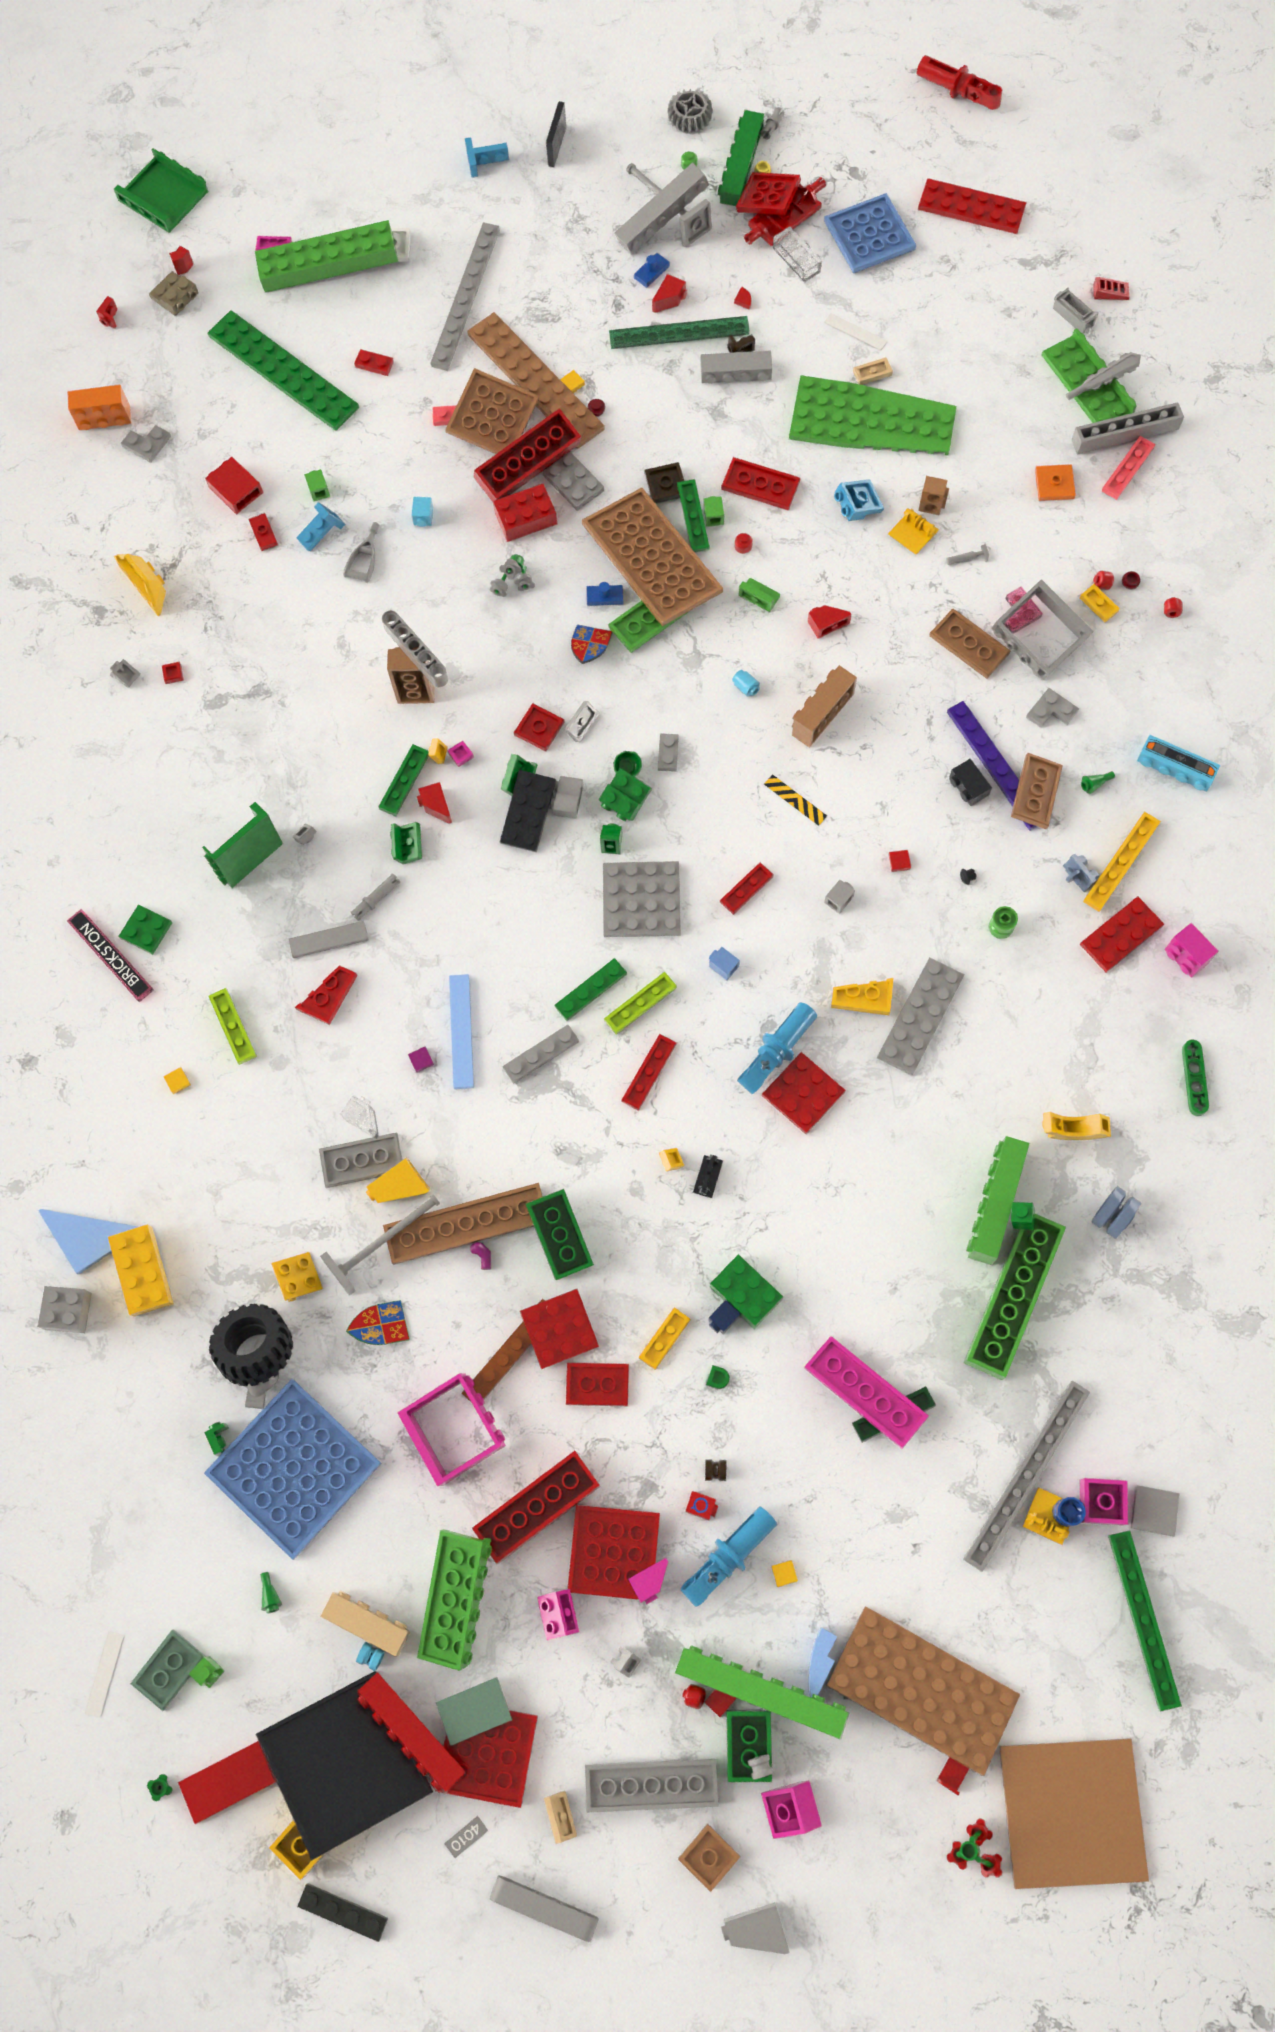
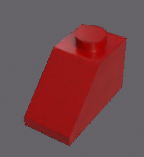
(669, 294)
(827, 619)
(434, 802)

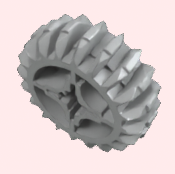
(690, 110)

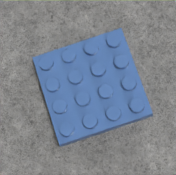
(870, 233)

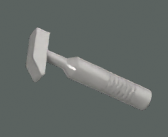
(970, 555)

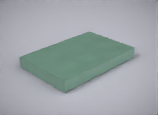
(167, 1670)
(473, 1711)

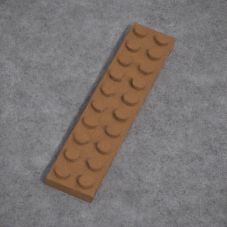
(530, 373)

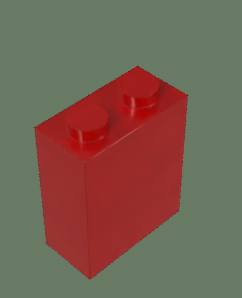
(234, 485)

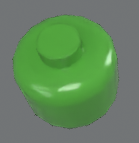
(688, 158)

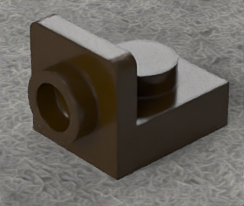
(745, 344)

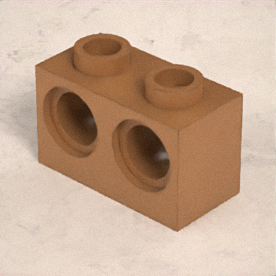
(933, 495)

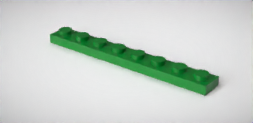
(1144, 1621)

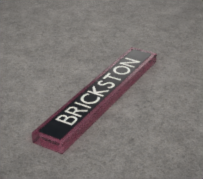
(110, 955)

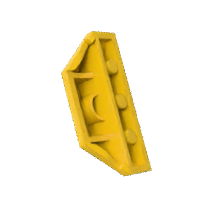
(144, 579)

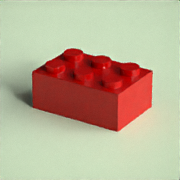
(525, 512)

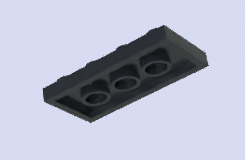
(528, 811)

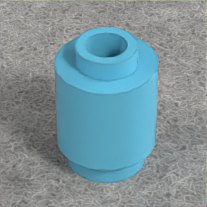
(746, 683)

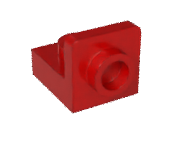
(107, 311)

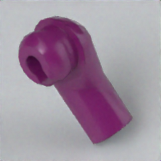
(484, 1253)

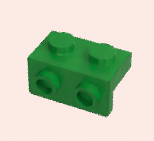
(514, 765)
(406, 842)

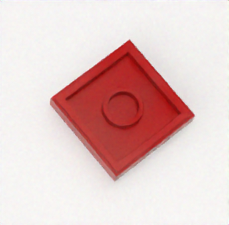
(539, 727)

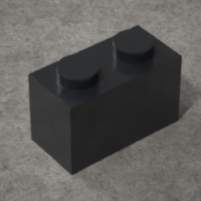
(970, 782)

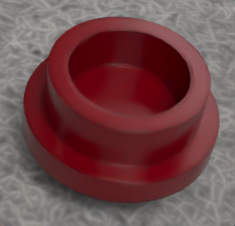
(596, 406)
(1131, 580)

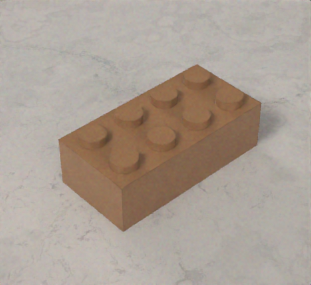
(407, 680)
(823, 706)

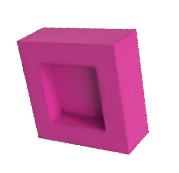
(460, 753)

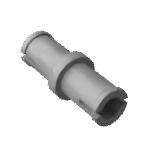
(772, 123)

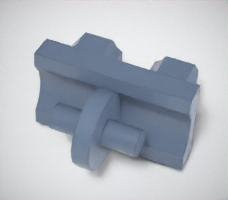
(1079, 873)

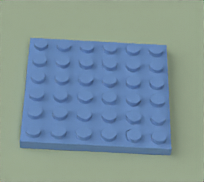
(292, 1469)

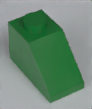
(611, 839)

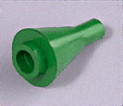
(1093, 782)
(270, 1599)

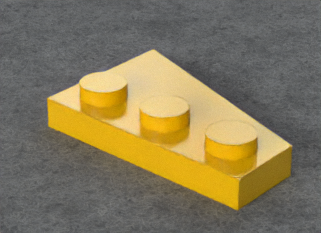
(867, 998)

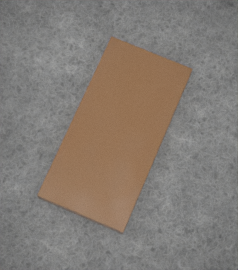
(969, 643)
(1036, 791)

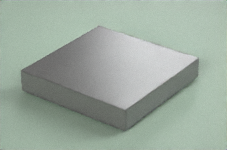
(1155, 1510)

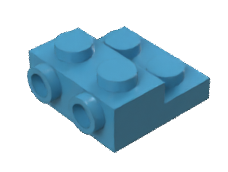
(858, 499)

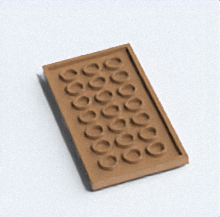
(652, 556)
(923, 1690)

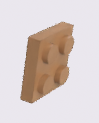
(709, 1857)

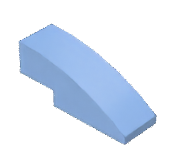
(819, 1662)

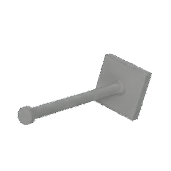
(692, 222)
(342, 1270)

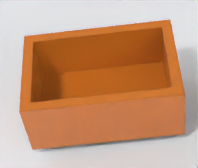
(99, 407)

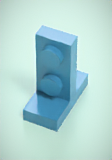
(484, 155)
(319, 526)

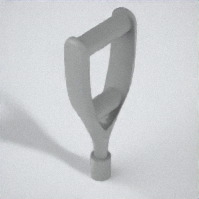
(366, 550)

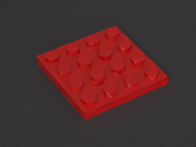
(610, 1549)
(496, 1761)

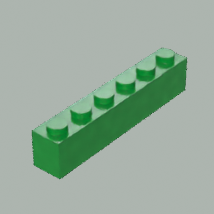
(741, 157)

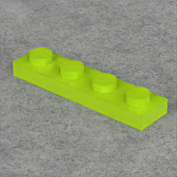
(640, 1003)
(232, 1026)

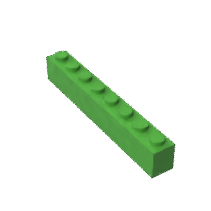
(763, 1693)

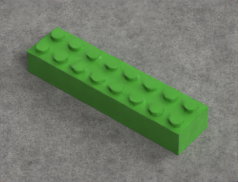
(326, 256)
(1014, 1298)

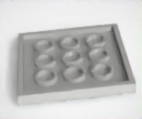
(641, 899)

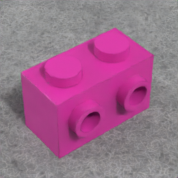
(558, 1614)

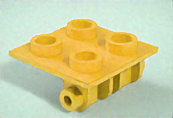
(913, 531)
(296, 1276)
(1041, 1518)

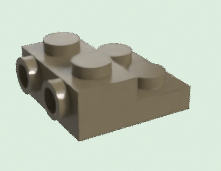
(174, 292)

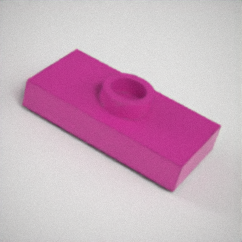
(271, 241)

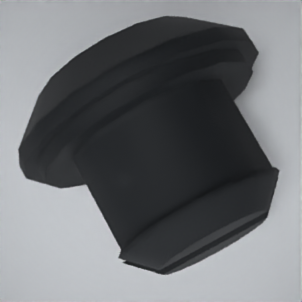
(967, 875)

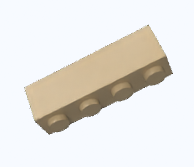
(365, 1623)

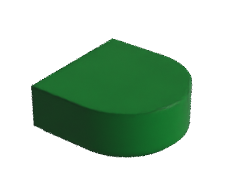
(718, 1378)

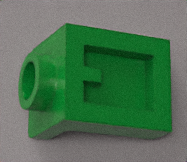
(216, 1442)

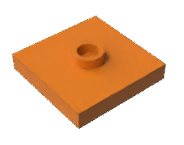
(1055, 482)

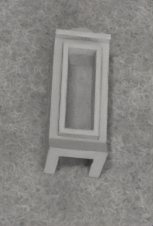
(1074, 310)

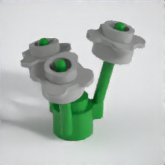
(512, 566)

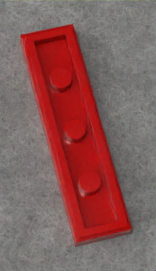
(649, 1072)

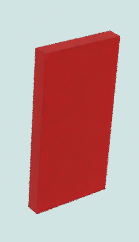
(760, 483)
(226, 1782)

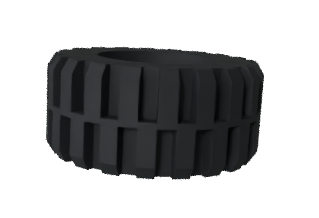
(239, 1327)

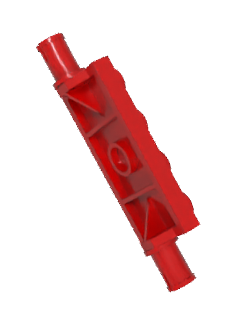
(801, 208)

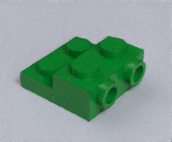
(625, 795)

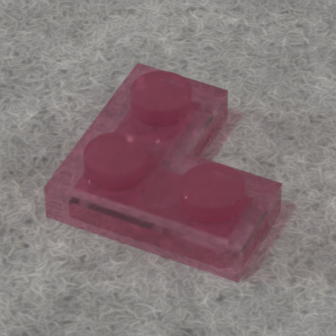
(1025, 615)

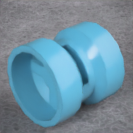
(370, 1656)

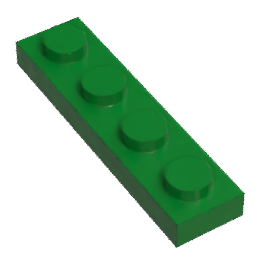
(693, 515)
(404, 780)
(590, 989)

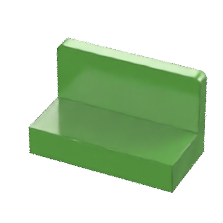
(758, 594)

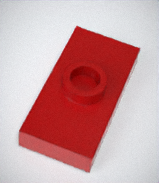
(263, 532)

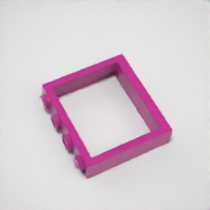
(421, 1442)

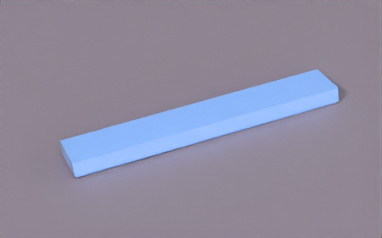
(461, 1031)

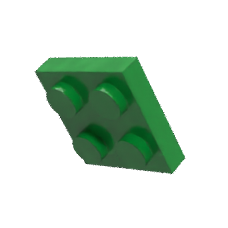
(145, 929)

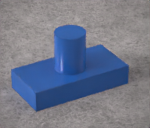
(651, 270)
(604, 594)

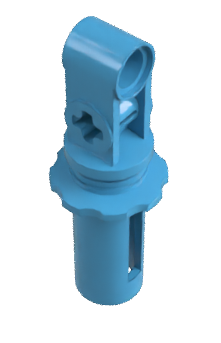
(777, 1047)
(728, 1556)

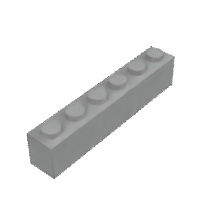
(662, 208)
(1127, 428)

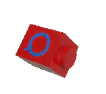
(701, 1506)

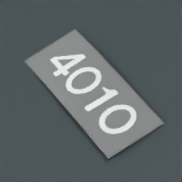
(466, 1837)

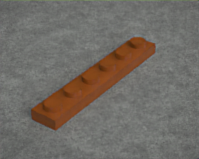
(501, 1362)

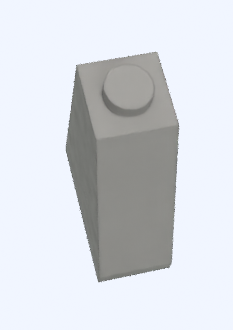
(756, 1930)

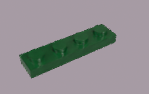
(920, 1398)

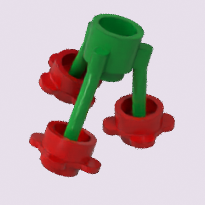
(970, 1851)

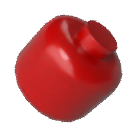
(743, 543)
(1104, 580)
(1173, 607)
(694, 1696)

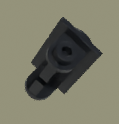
(708, 1176)

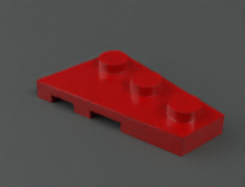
(328, 997)

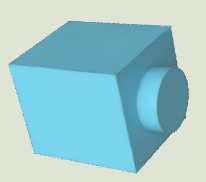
(422, 511)

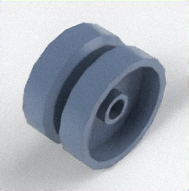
(1119, 1214)

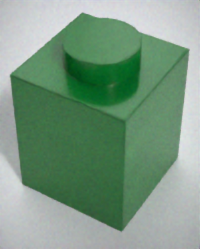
(1023, 1215)

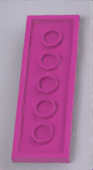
(866, 1392)

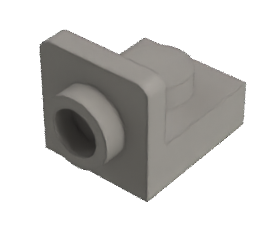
(124, 672)

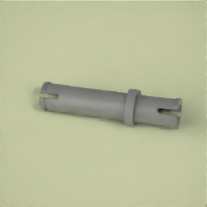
(368, 903)

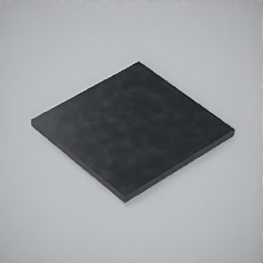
(339, 1769)

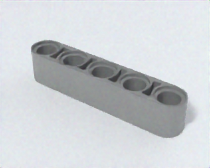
(419, 655)
(544, 1908)

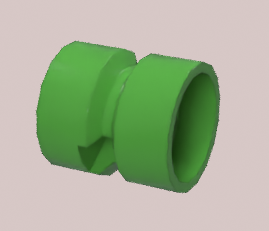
(1003, 922)

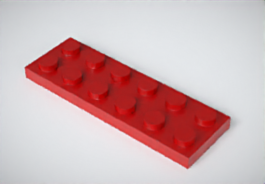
(972, 206)

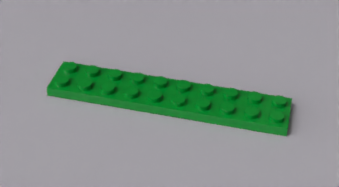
(283, 370)

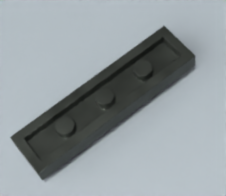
(342, 1912)

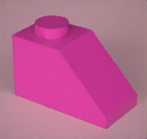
(649, 1581)

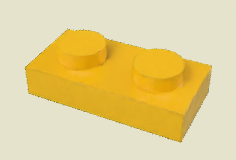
(1099, 603)

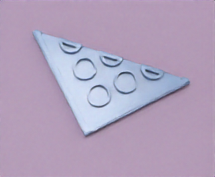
(82, 1238)

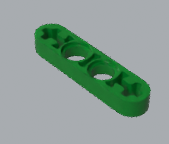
(1199, 1077)

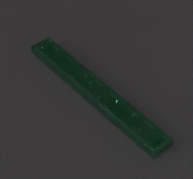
(679, 332)

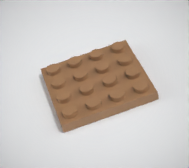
(491, 412)

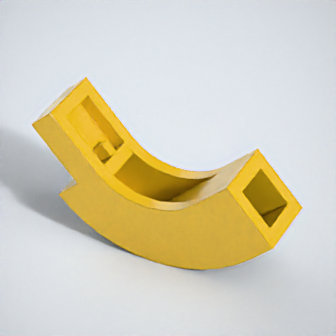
(1076, 1128)

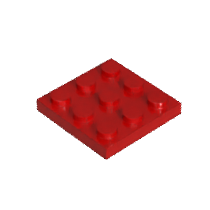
(768, 193)
(803, 1093)
(559, 1328)

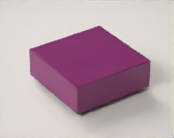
(420, 1059)

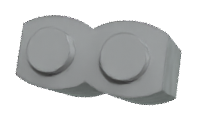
(567, 797)

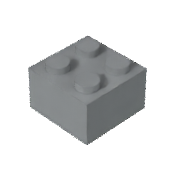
(64, 1309)

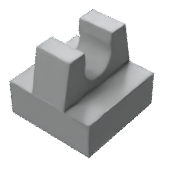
(626, 1663)

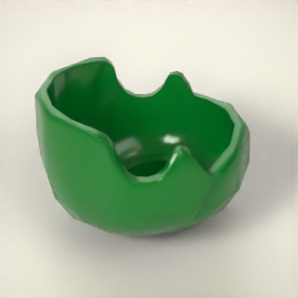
(628, 761)

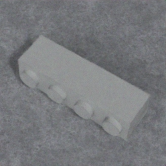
(736, 367)

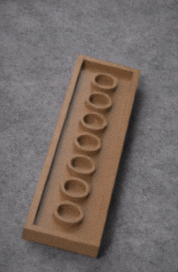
(463, 1224)

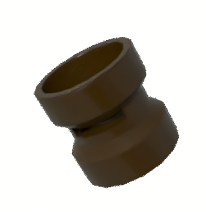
(710, 1470)

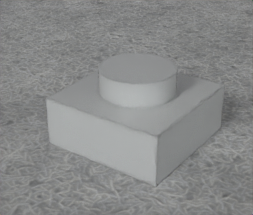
(304, 834)

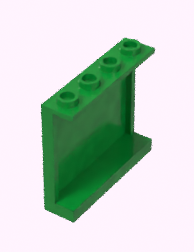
(163, 191)
(245, 848)

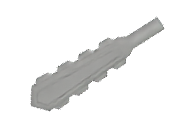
(1116, 369)

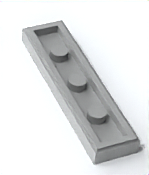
(328, 939)

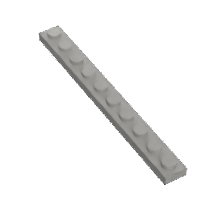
(465, 296)
(1026, 1476)

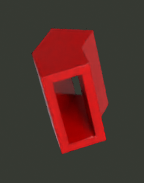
(181, 260)

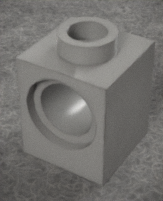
(839, 896)

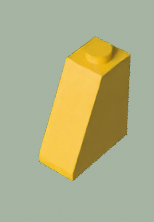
(397, 1183)

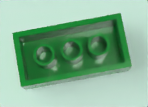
(559, 1234)

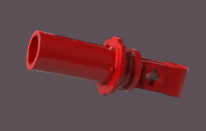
(960, 82)

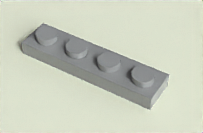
(540, 1054)

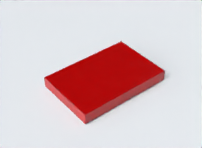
(597, 1384)

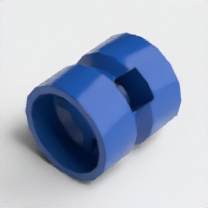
(1069, 1511)

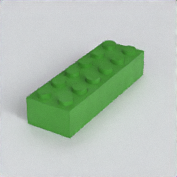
(998, 1200)

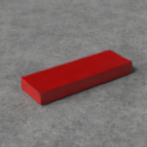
(746, 888)

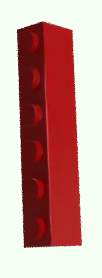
(411, 1733)

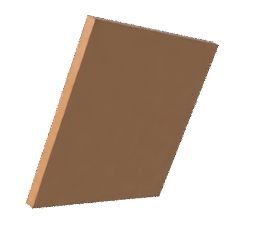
(1073, 1814)

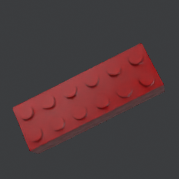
(527, 456)
(536, 1506)

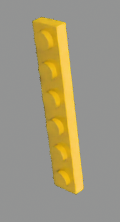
(1121, 861)

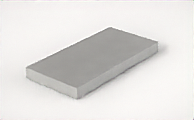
(359, 1159)

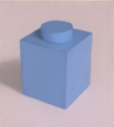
(723, 963)

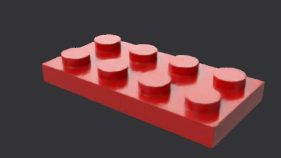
(1122, 934)

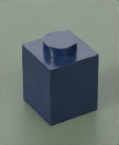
(723, 1317)

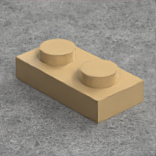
(872, 371)
(560, 1817)

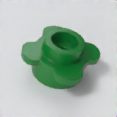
(153, 1785)

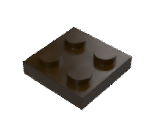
(663, 482)

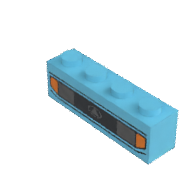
(1178, 763)

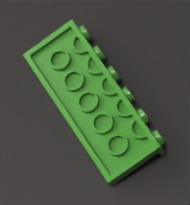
(1075, 361)
(454, 1600)

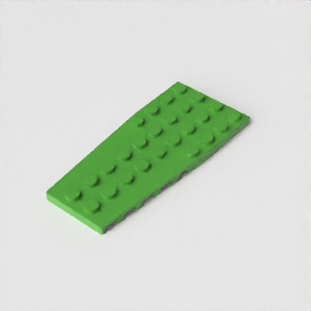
(868, 416)

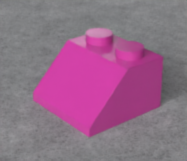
(791, 1809)

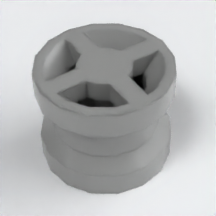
(760, 1766)

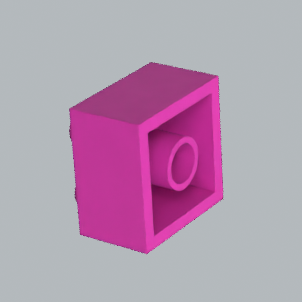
(1191, 950)
(1104, 1501)

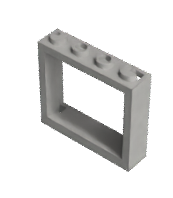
(1061, 610)

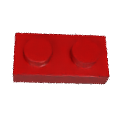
(374, 362)

